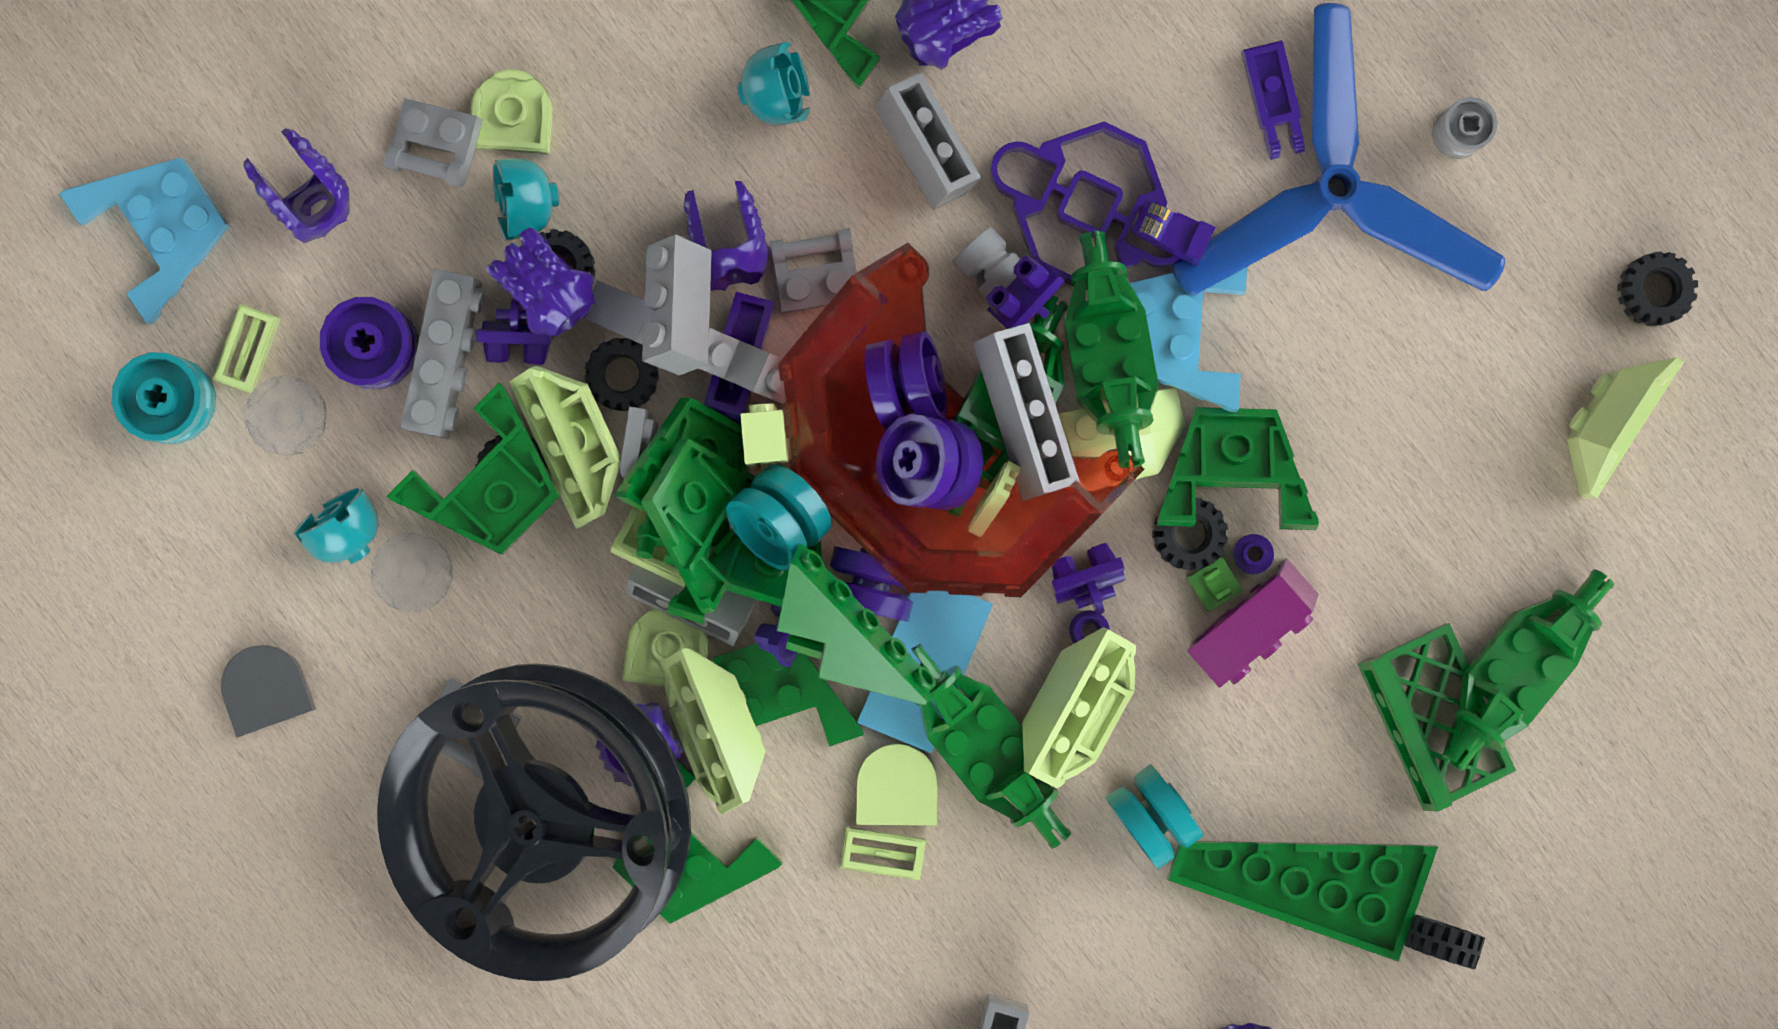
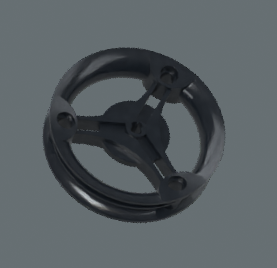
(469, 915)

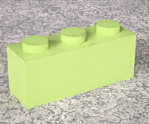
(765, 437)

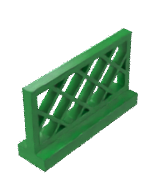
(1403, 723)

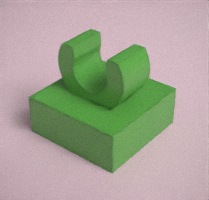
(1214, 584)

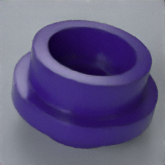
(1240, 554)
(1083, 618)

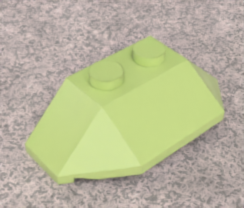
(1614, 419)
(570, 439)
(1155, 440)
(1078, 707)
(713, 727)

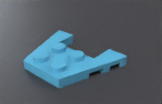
(168, 215)
(1175, 337)

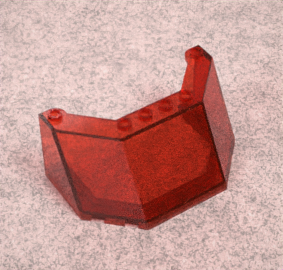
(838, 440)

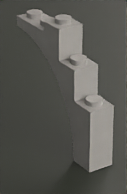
(726, 355)

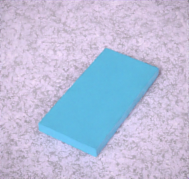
(949, 633)

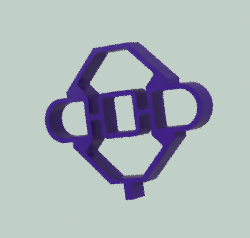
(1052, 155)

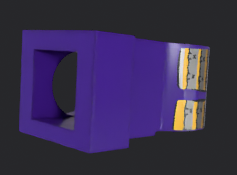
(1173, 232)

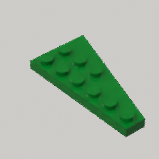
(1333, 889)

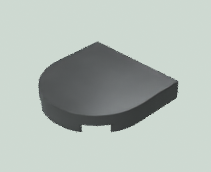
(264, 689)

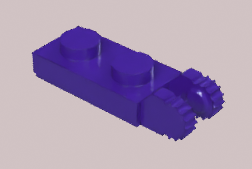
(1273, 95)

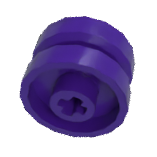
(345, 339)
(905, 378)
(929, 462)
(871, 583)

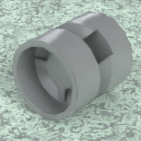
(1465, 128)
(987, 262)

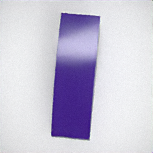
(749, 323)

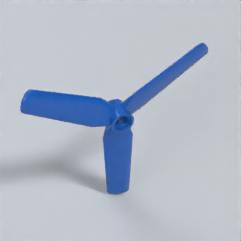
(1371, 206)

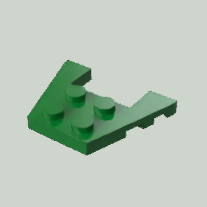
(831, 23)
(686, 421)
(1237, 452)
(500, 494)
(688, 508)
(749, 578)
(780, 691)
(706, 875)

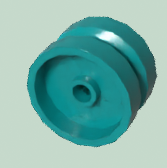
(140, 391)
(778, 516)
(1158, 813)

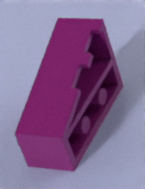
(1255, 626)

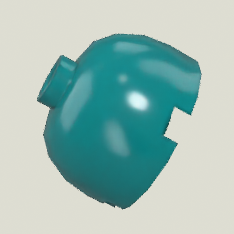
(775, 85)
(522, 196)
(341, 528)

